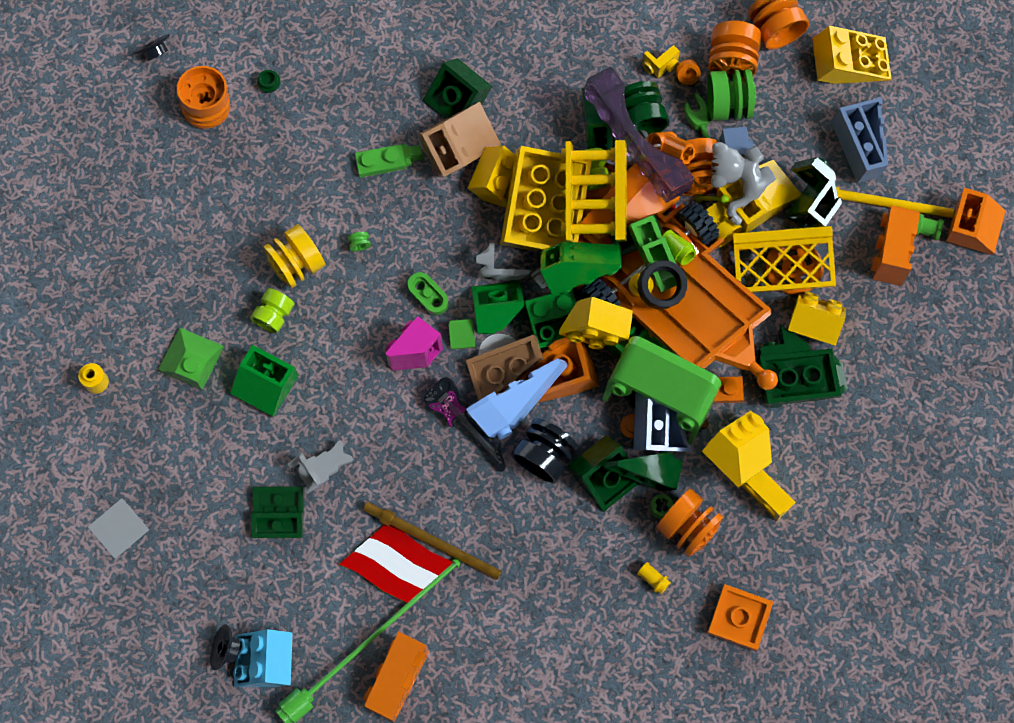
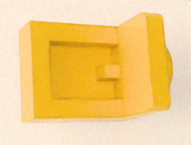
(666, 62)

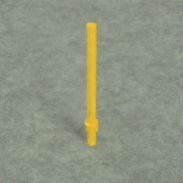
(887, 202)

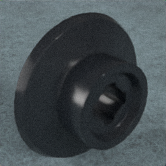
(154, 48)
(224, 648)

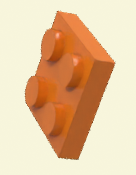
(740, 617)

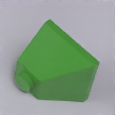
(191, 358)

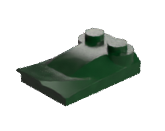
(803, 377)

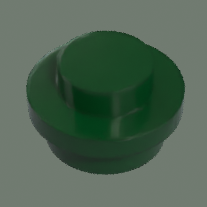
(268, 81)

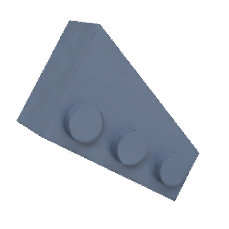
(657, 427)

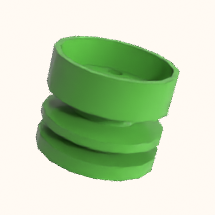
(733, 94)

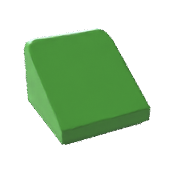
(461, 334)

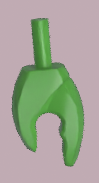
(698, 119)

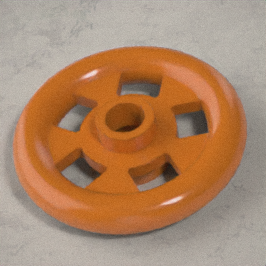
(775, 278)

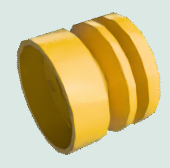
(293, 256)

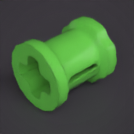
(930, 227)

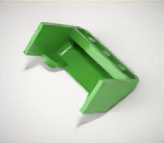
(666, 381)

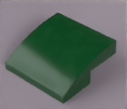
(277, 512)

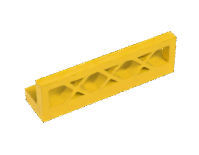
(768, 494)

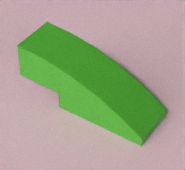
(653, 248)

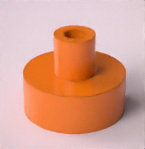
(688, 72)

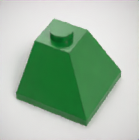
(496, 305)

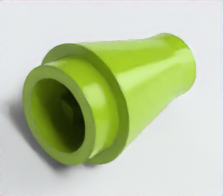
(681, 250)

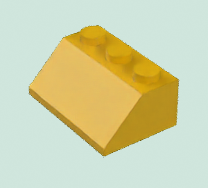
(741, 448)

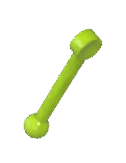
(724, 199)

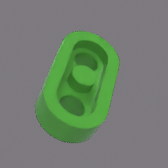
(429, 294)

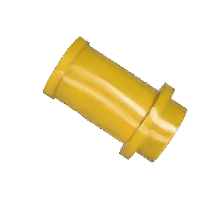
(654, 578)

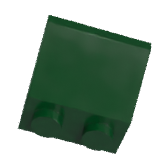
(456, 89)
(599, 483)

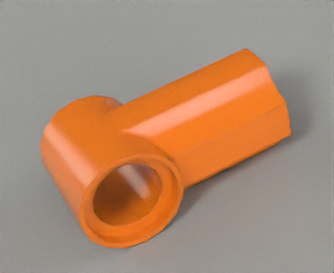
(672, 145)

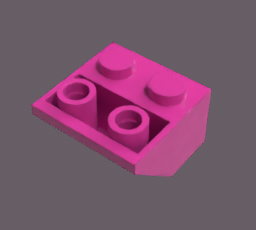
(415, 346)

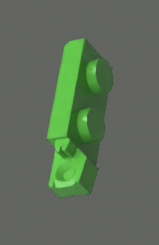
(387, 159)

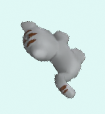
(729, 166)

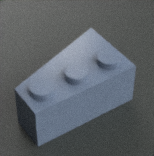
(862, 138)

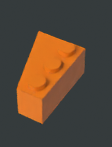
(895, 245)

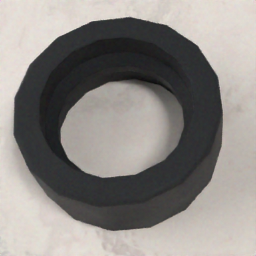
(681, 284)

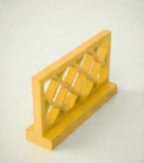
(785, 238)

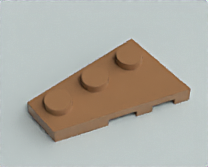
(503, 365)

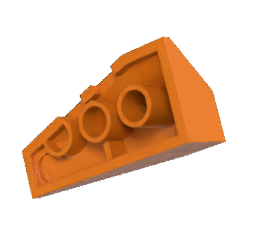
(641, 202)
(576, 377)

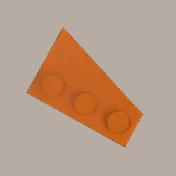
(396, 676)

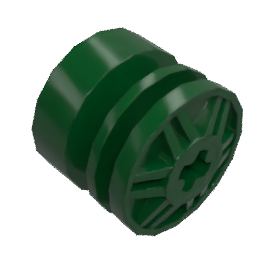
(645, 107)

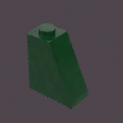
(596, 130)

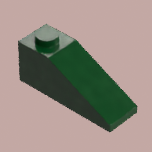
(655, 470)

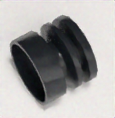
(544, 450)

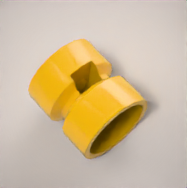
(725, 226)

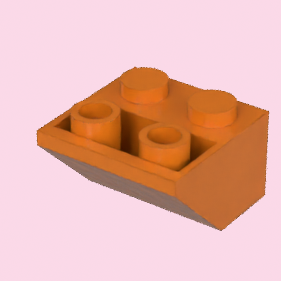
(976, 222)

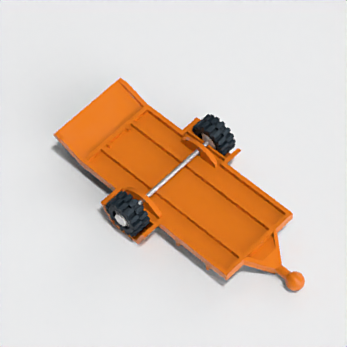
(717, 309)

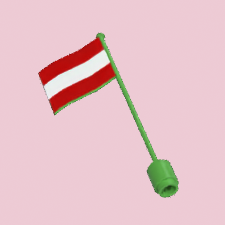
(395, 567)

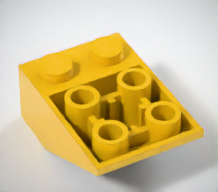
(850, 56)
(773, 200)

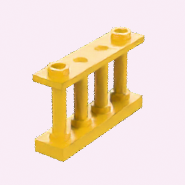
(617, 203)

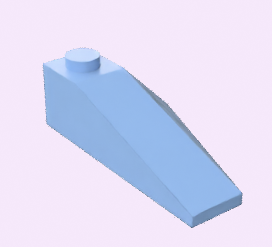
(506, 410)

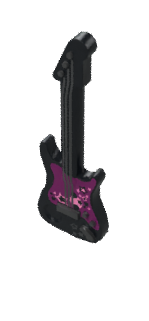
(446, 400)

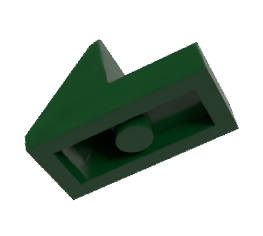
(788, 344)

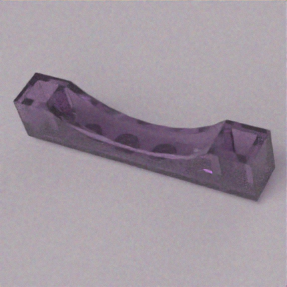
(666, 173)

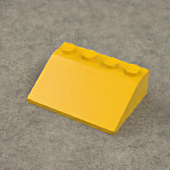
(539, 199)

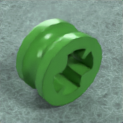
(359, 241)
(653, 506)

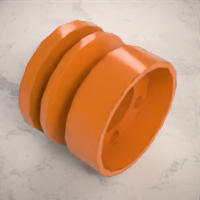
(778, 21)
(734, 47)
(203, 97)
(701, 167)
(690, 522)

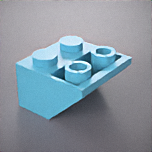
(263, 659)

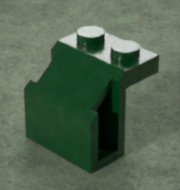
(819, 197)

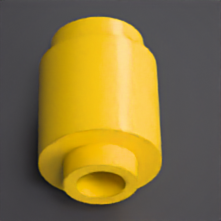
(93, 378)

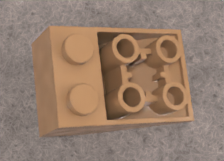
(458, 139)

